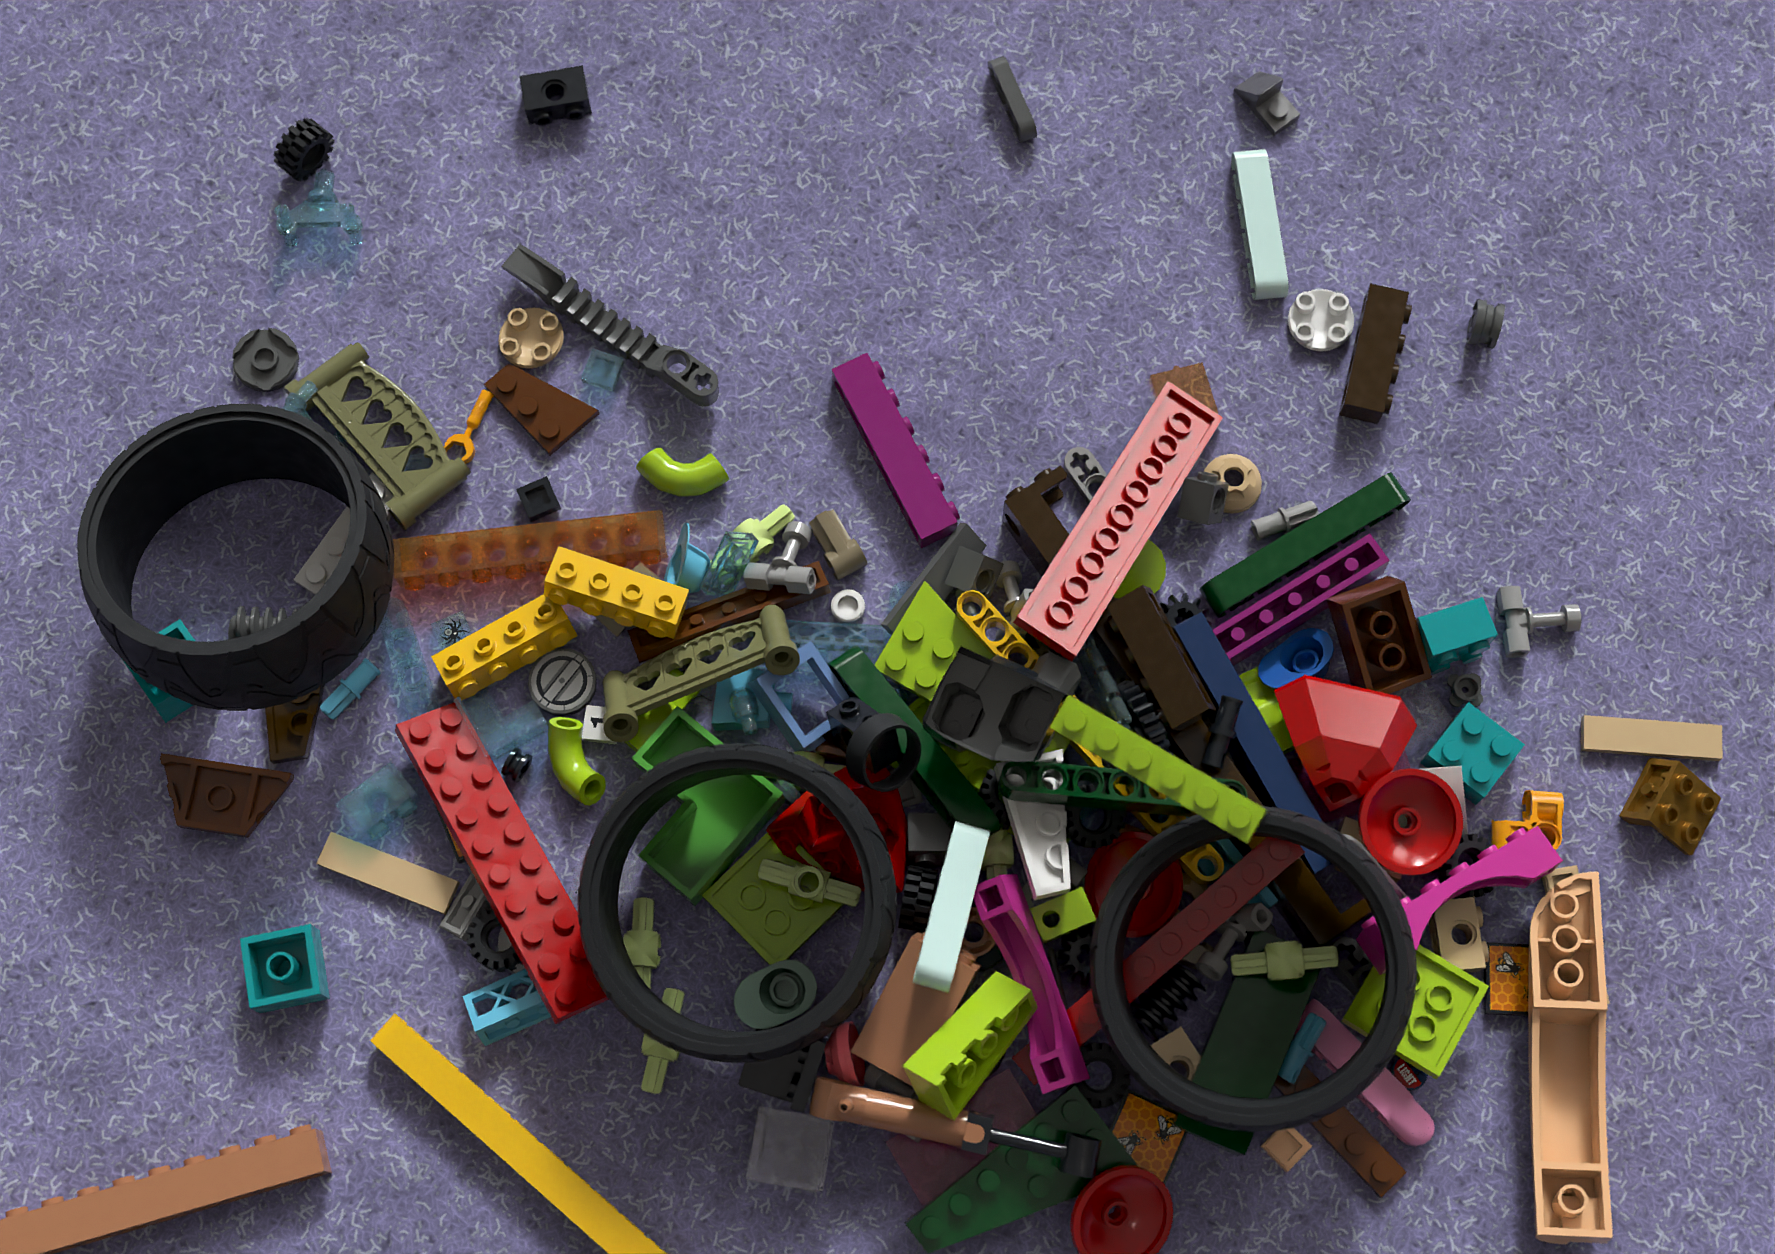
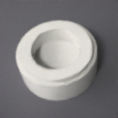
(848, 606)

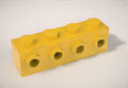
(615, 593)
(503, 647)

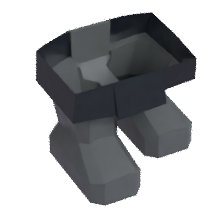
(1000, 705)

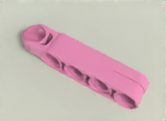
(1385, 1095)

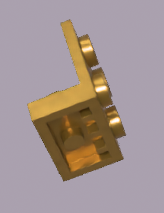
(1672, 803)

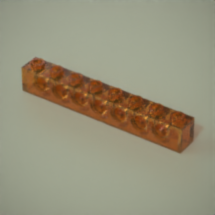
(514, 540)

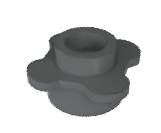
(1469, 681)

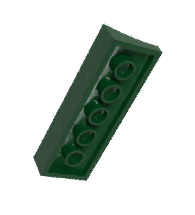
(1248, 1042)

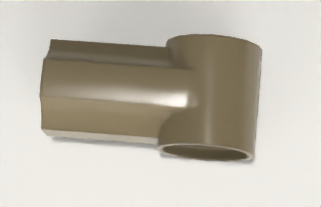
(839, 549)

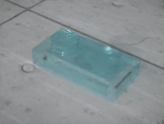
(729, 563)

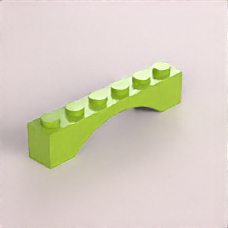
(1159, 769)

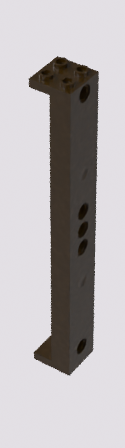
(1298, 893)

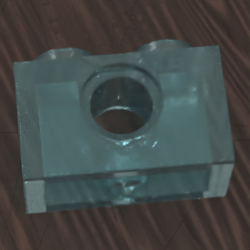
(358, 804)

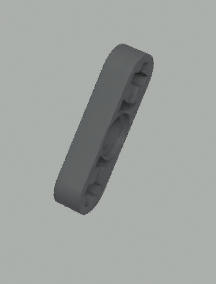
(1012, 96)

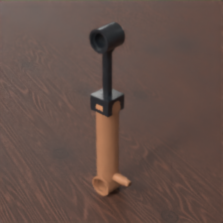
(970, 1130)

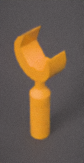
(472, 423)

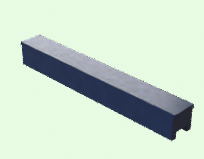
(1254, 746)

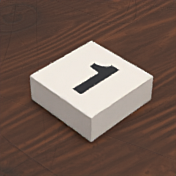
(593, 725)

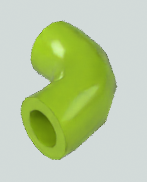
(681, 478)
(570, 763)

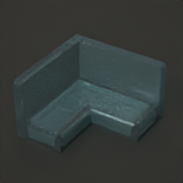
(499, 734)

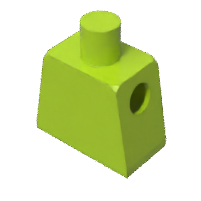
(1073, 912)

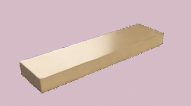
(1651, 738)
(388, 873)

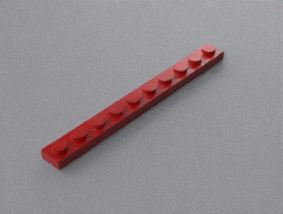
(1183, 933)

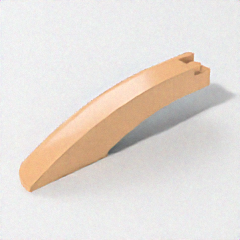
(1568, 1064)

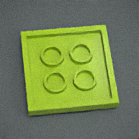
(765, 912)
(1439, 1014)

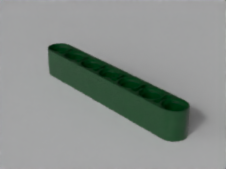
(1304, 543)
(936, 773)
(1102, 779)

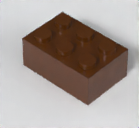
(1379, 636)

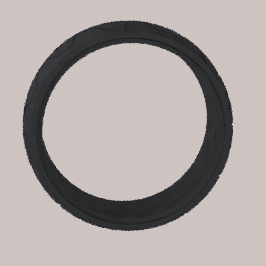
(187, 461)
(600, 891)
(1223, 1109)

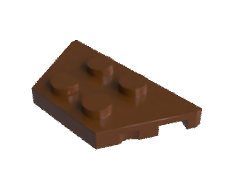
(221, 795)

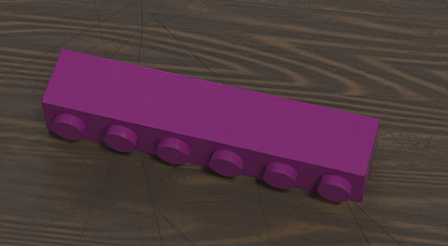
(894, 449)
(1300, 599)

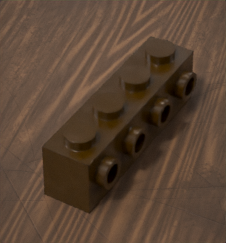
(1374, 354)
(1160, 658)

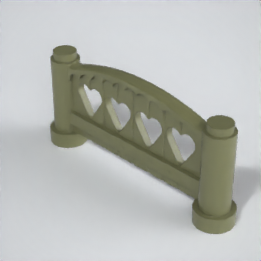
(412, 490)
(769, 646)

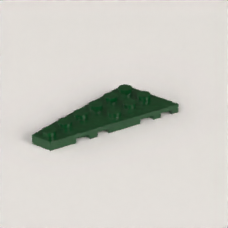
(1016, 1181)

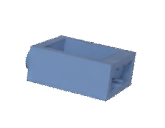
(778, 712)

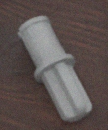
(1283, 520)

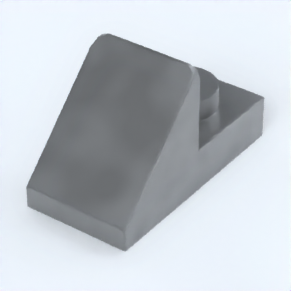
(1267, 102)

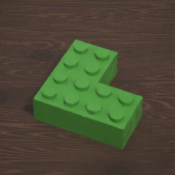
(714, 816)

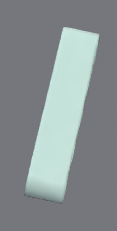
(1261, 224)
(951, 907)

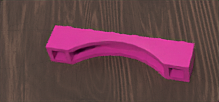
(1517, 864)
(1051, 1036)

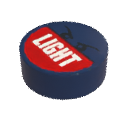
(1407, 1074)

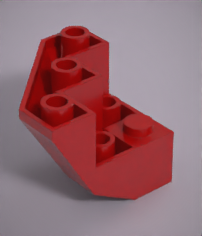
(1344, 734)
(824, 838)

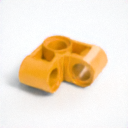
(1542, 810)

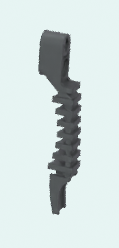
(644, 352)

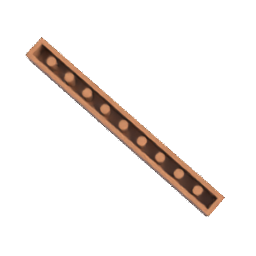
(166, 1193)

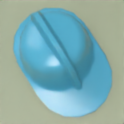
(687, 563)

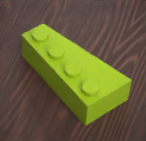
(970, 1044)

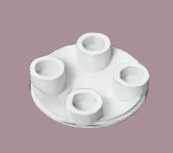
(1321, 319)

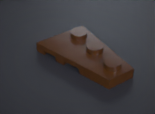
(540, 408)

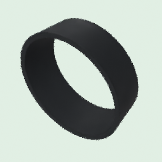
(863, 740)

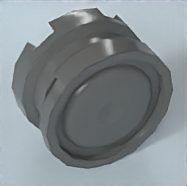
(1485, 323)

